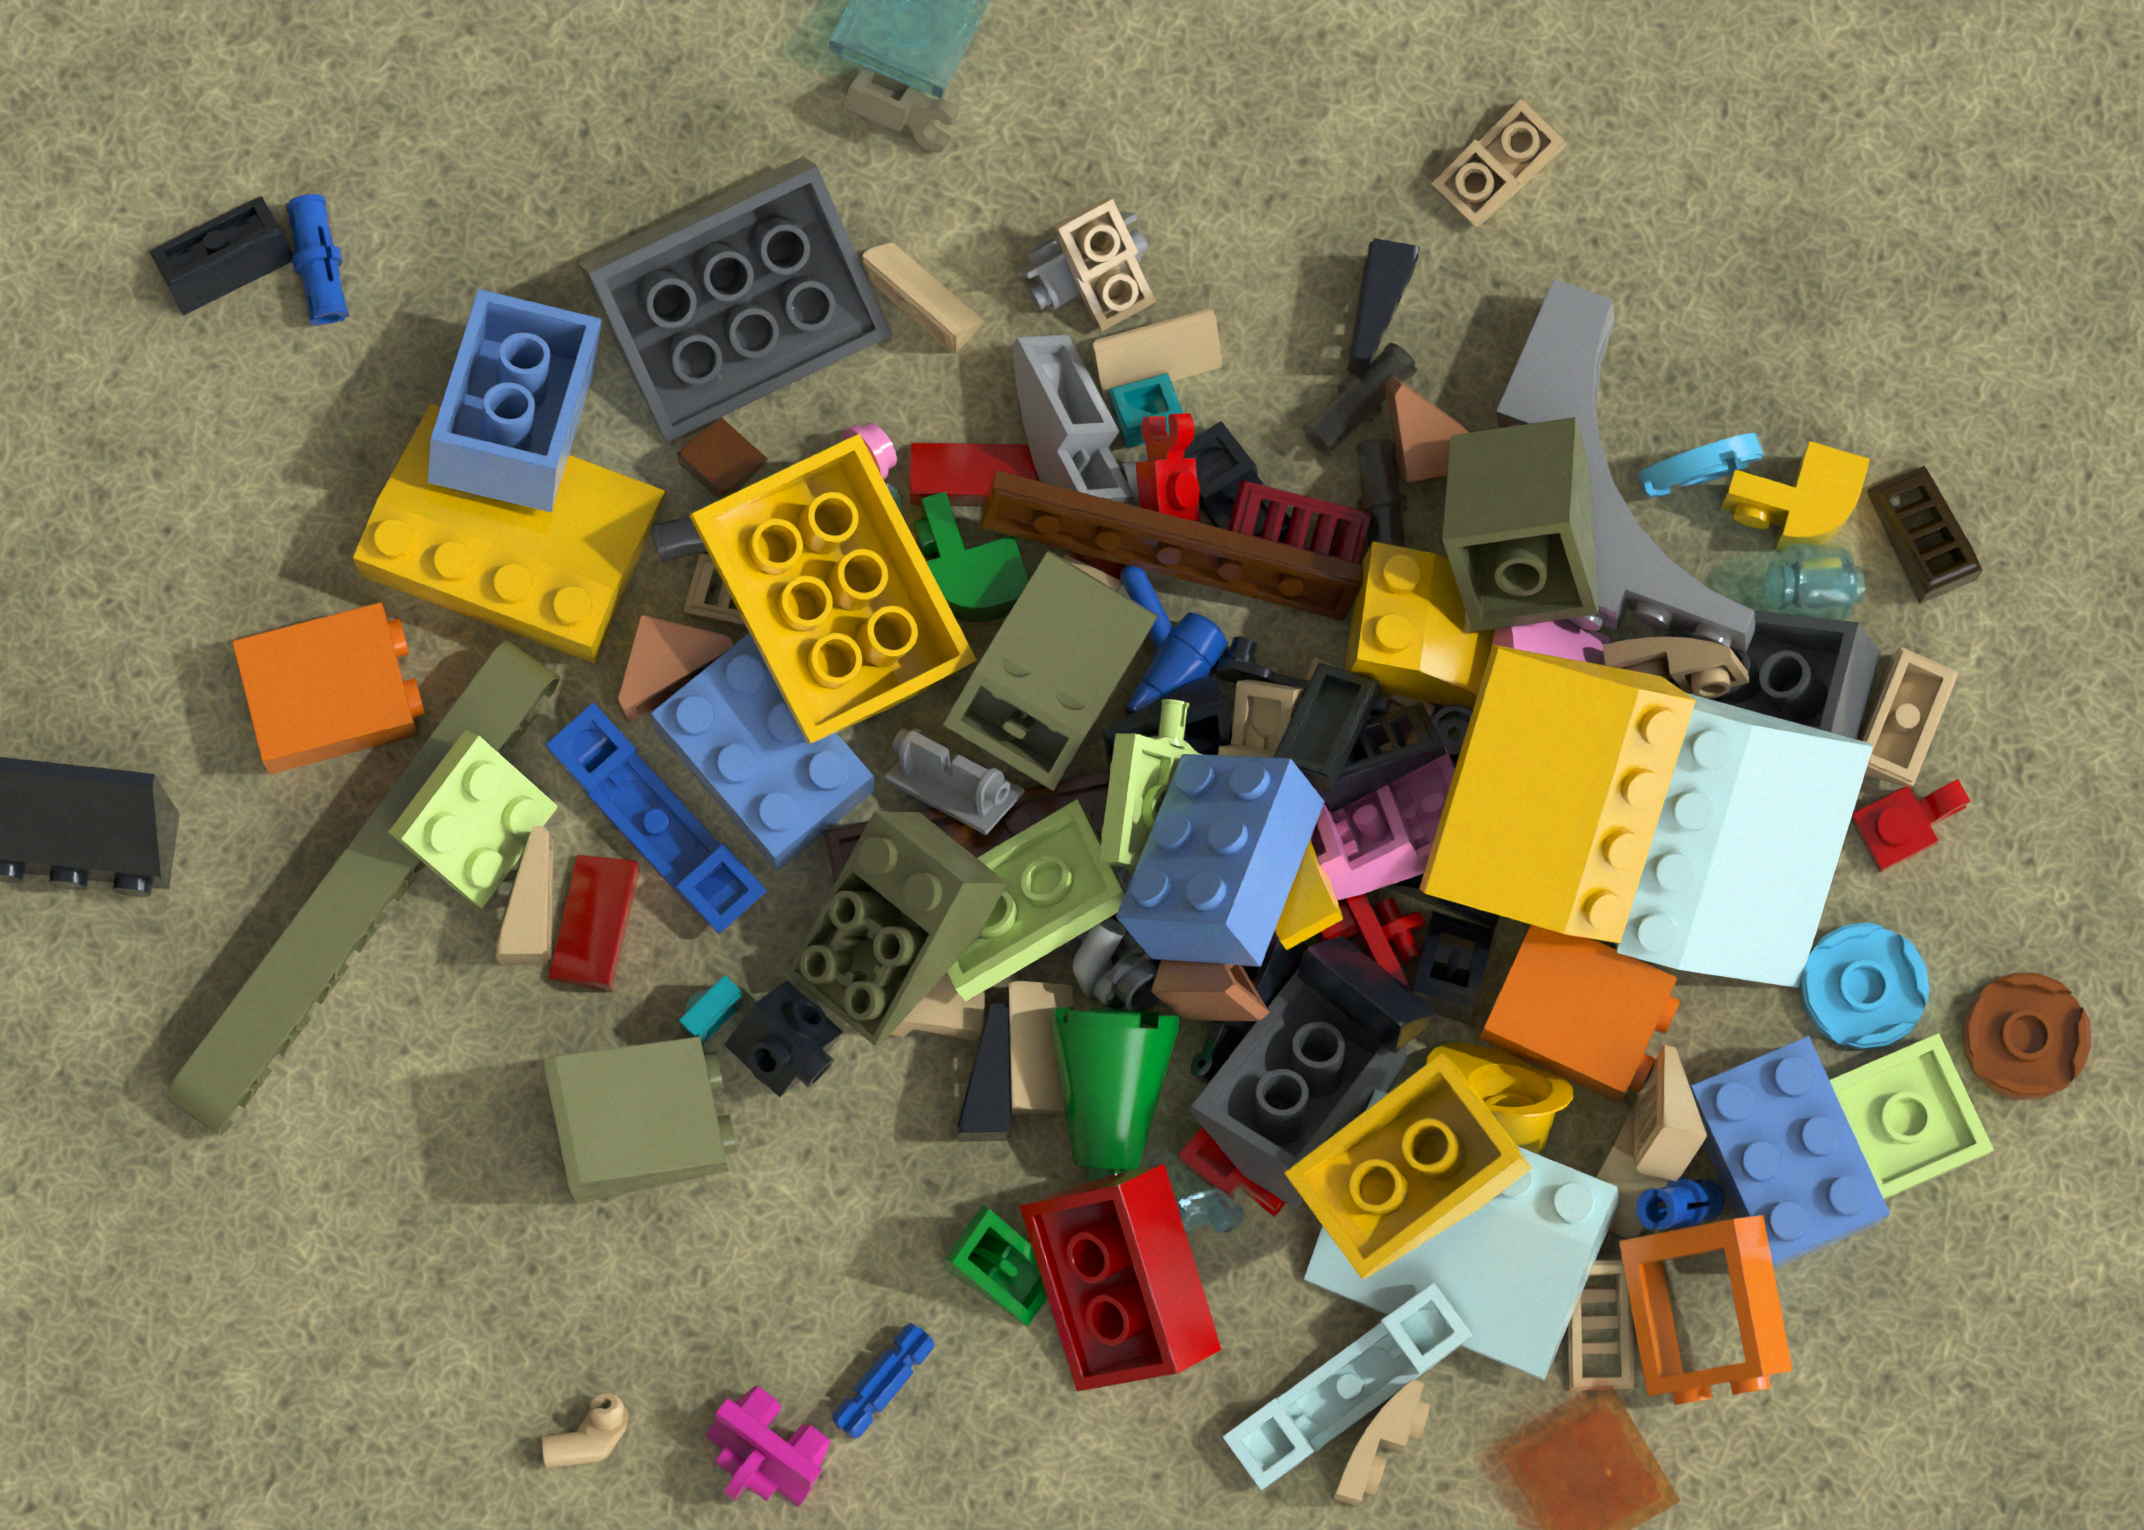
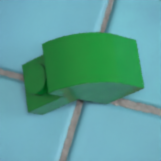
(976, 581)

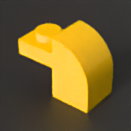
(1812, 508)

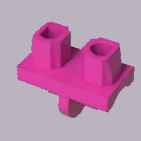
(759, 1456)

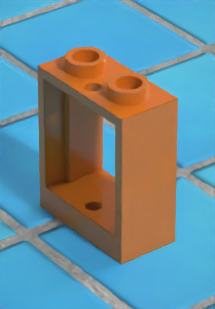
(1754, 1300)

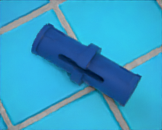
(317, 259)
(1680, 1201)

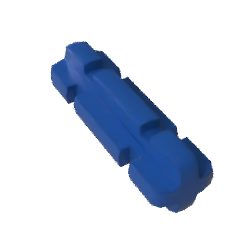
(883, 1380)

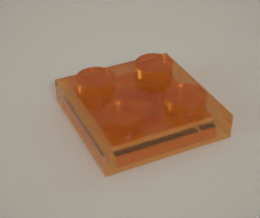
(1590, 1471)

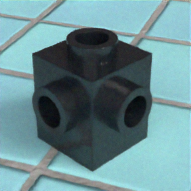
(785, 1040)

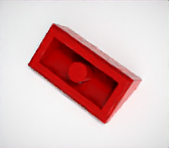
(964, 469)
(594, 922)

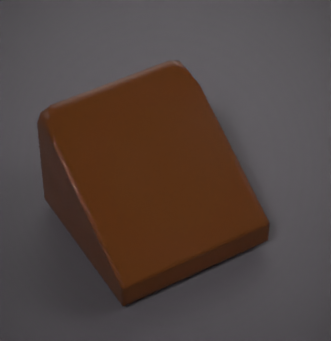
(721, 459)

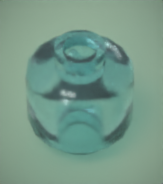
(1814, 581)

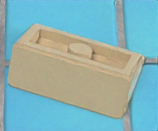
(920, 296)
(1174, 346)
(1905, 716)
(1032, 1050)

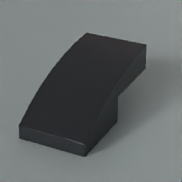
(1219, 469)

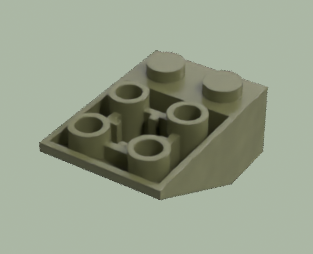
(1050, 670)
(894, 922)

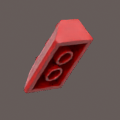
(1121, 1278)

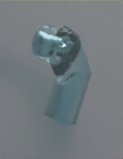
(1210, 1207)

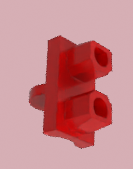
(1373, 939)

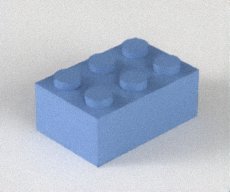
(514, 400)
(753, 758)
(1221, 859)
(1788, 1152)

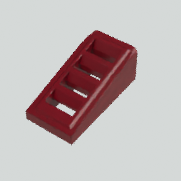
(1337, 533)

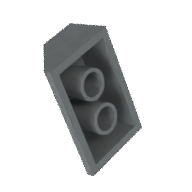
(1293, 1086)

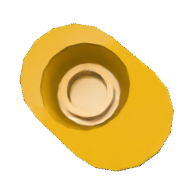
(1512, 1089)

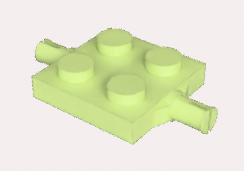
(1138, 785)

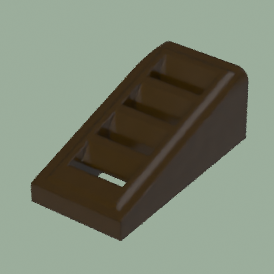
(1923, 582)

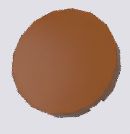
(2008, 1051)

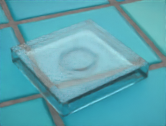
(909, 38)

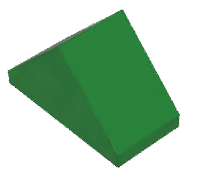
(998, 1266)

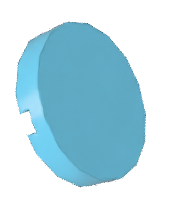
(1701, 464)
(1847, 1004)

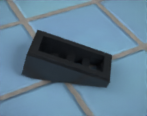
(1383, 283)
(1205, 725)
(1380, 768)
(987, 1098)

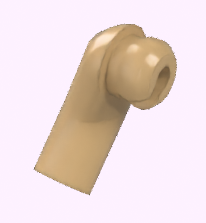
(593, 1438)

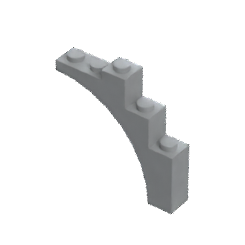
(1560, 381)

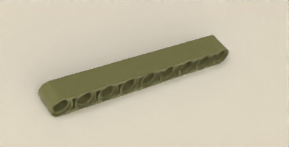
(346, 904)

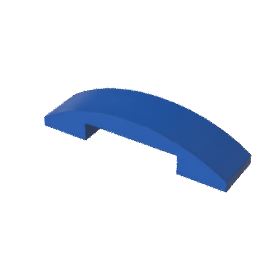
(654, 819)

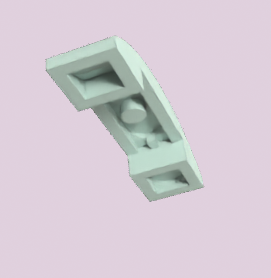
(1348, 1386)

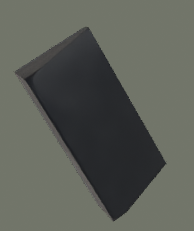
(222, 255)
(1365, 992)

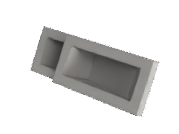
(1066, 419)

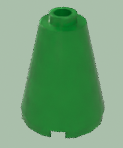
(1111, 1081)

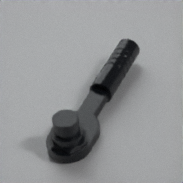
(1240, 665)

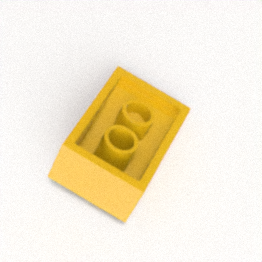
(1415, 629)
(1408, 1168)

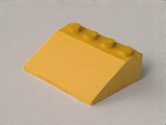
(510, 563)
(834, 590)
(1558, 792)

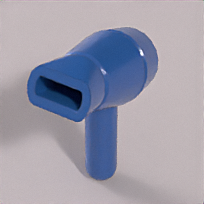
(1182, 650)

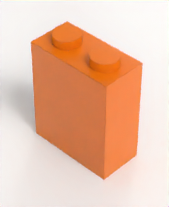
(328, 687)
(1581, 1011)

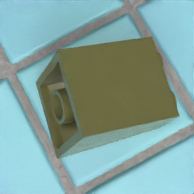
(1521, 524)
(638, 1117)

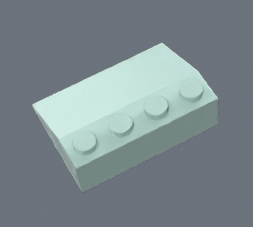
(1745, 846)
(1503, 1269)

